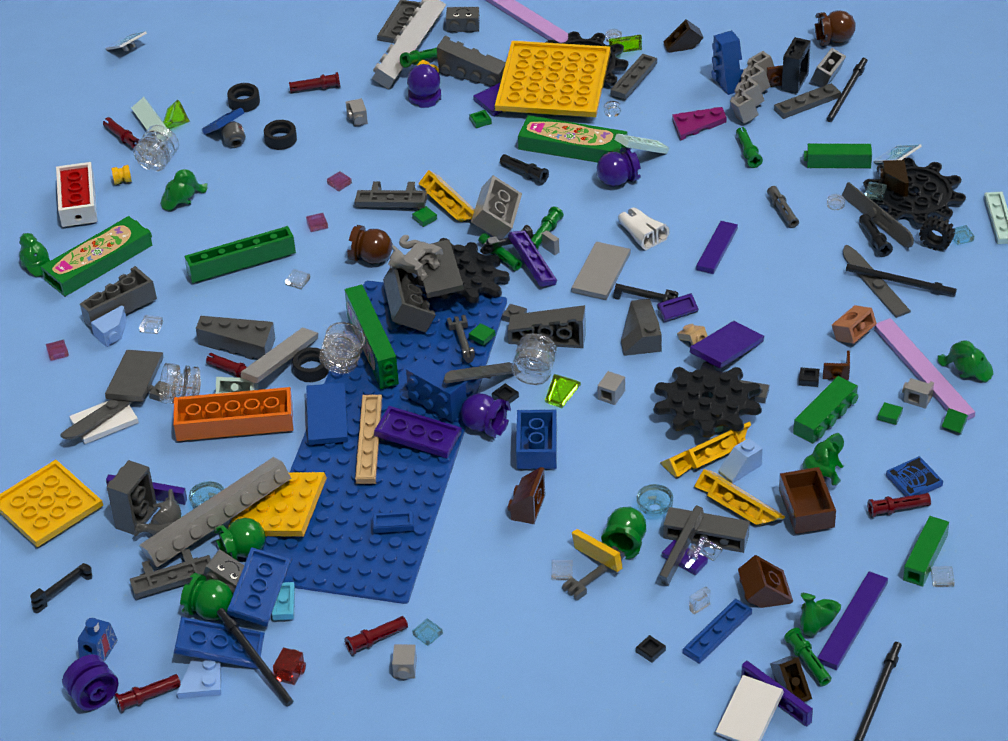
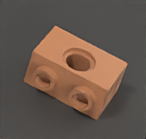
(854, 324)

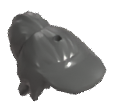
(168, 513)

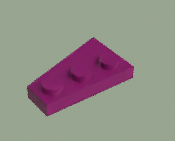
(693, 121)

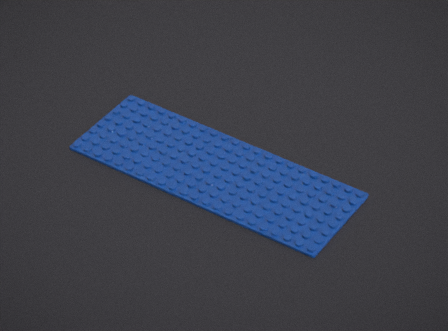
(339, 544)

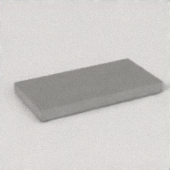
(601, 270)

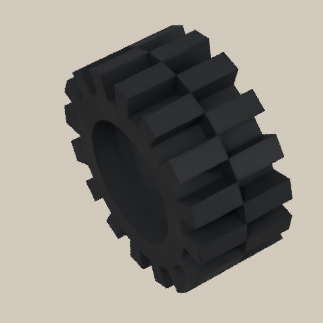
(934, 240)

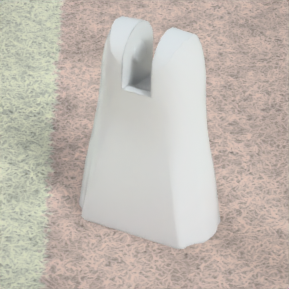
(643, 229)

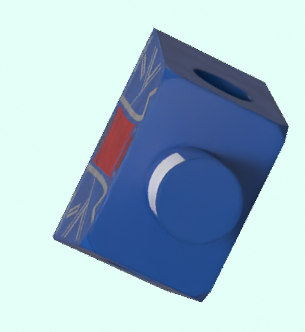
(96, 638)

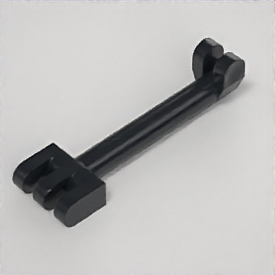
(493, 242)
(619, 288)
(40, 597)

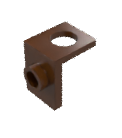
(774, 75)
(832, 370)

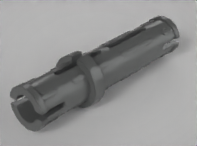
(774, 194)

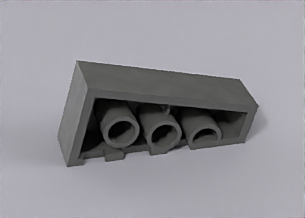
(468, 64)
(130, 291)
(406, 300)
(563, 326)
(239, 336)

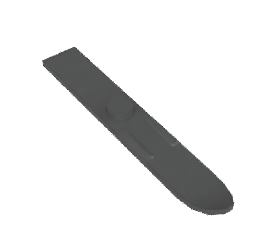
(878, 215)
(877, 285)
(478, 372)
(96, 418)

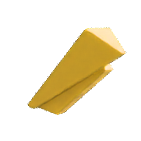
(446, 196)
(705, 452)
(736, 498)

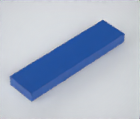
(717, 631)

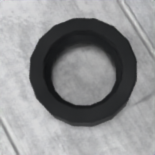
(243, 89)
(280, 142)
(308, 374)

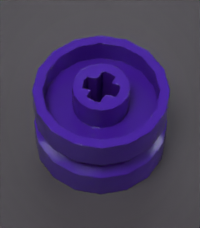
(90, 682)

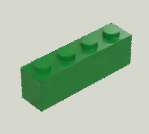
(825, 409)

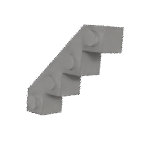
(751, 87)

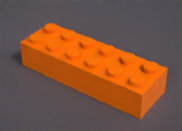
(233, 414)

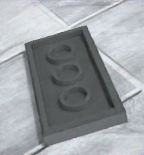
(397, 20)
(445, 277)
(134, 375)

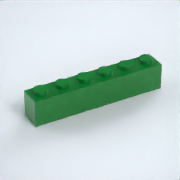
(240, 254)

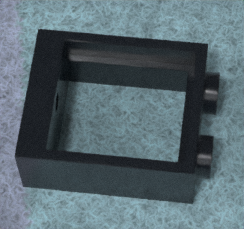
(796, 64)

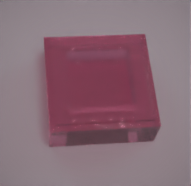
(339, 181)
(317, 222)
(57, 350)

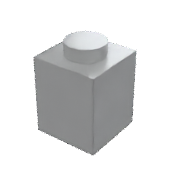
(611, 388)
(404, 661)

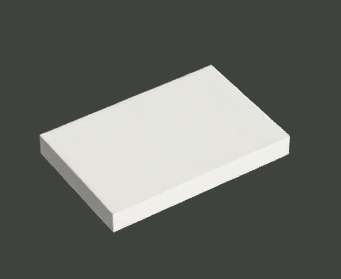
(117, 422)
(749, 710)

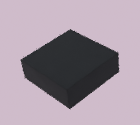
(809, 377)
(506, 393)
(650, 648)

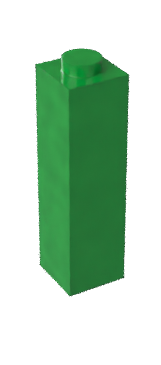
(838, 155)
(926, 551)

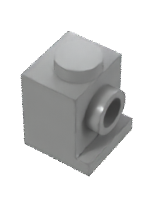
(356, 112)
(918, 392)

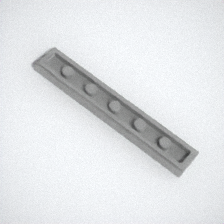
(279, 355)

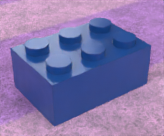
(428, 389)
(536, 439)

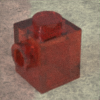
(289, 666)

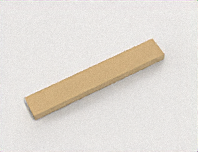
(368, 443)

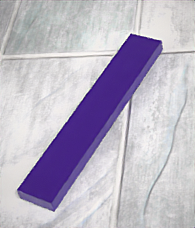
(852, 620)

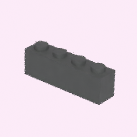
(723, 531)

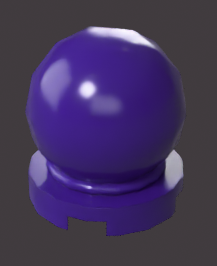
(424, 86)
(617, 167)
(485, 414)

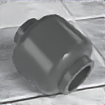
(233, 134)

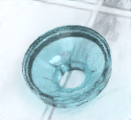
(203, 492)
(652, 495)

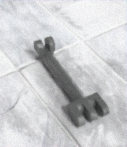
(468, 353)
(578, 588)

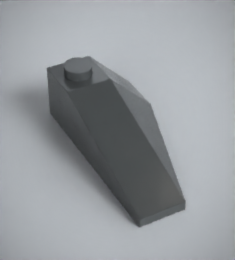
(641, 329)

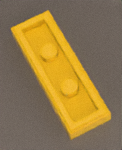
(597, 550)

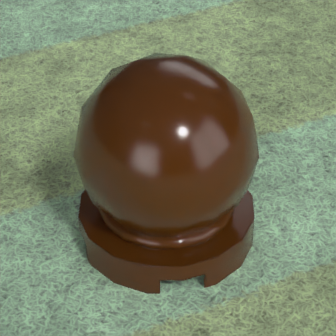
(837, 27)
(370, 245)

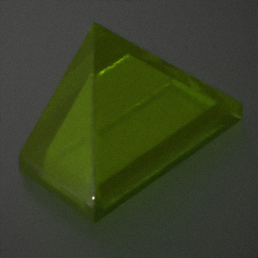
(630, 43)
(175, 115)
(561, 390)

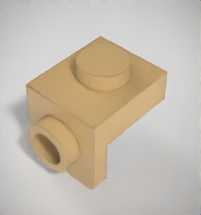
(692, 333)

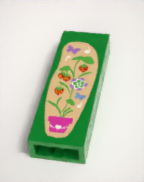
(567, 139)
(96, 256)
(376, 346)

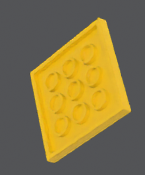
(47, 503)
(289, 506)

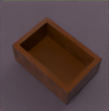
(807, 500)

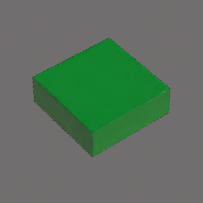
(480, 119)
(424, 216)
(482, 334)
(890, 413)
(955, 421)

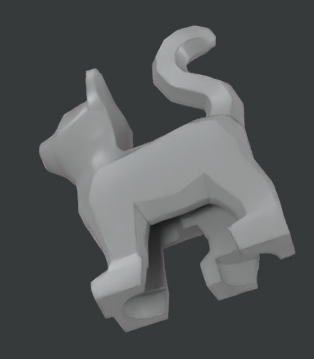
(416, 258)

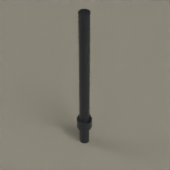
(857, 71)
(935, 287)
(233, 627)
(890, 662)

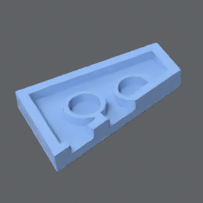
(201, 679)

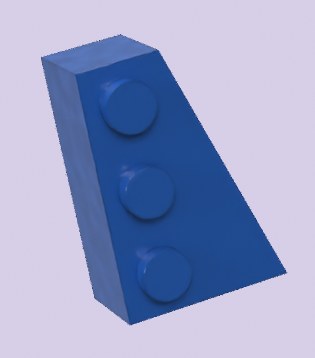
(726, 61)

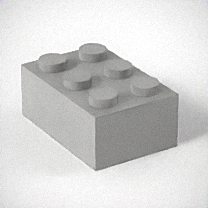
(496, 207)

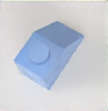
(110, 326)
(741, 460)

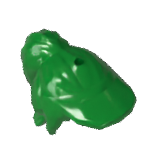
(181, 189)
(29, 248)
(968, 360)
(826, 457)
(818, 614)

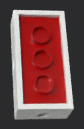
(76, 194)

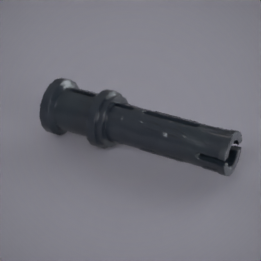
(530, 170)
(878, 239)

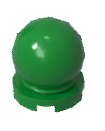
(625, 530)
(240, 537)
(205, 597)

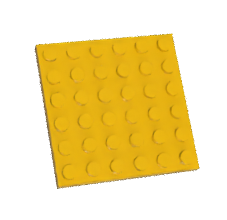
(553, 79)

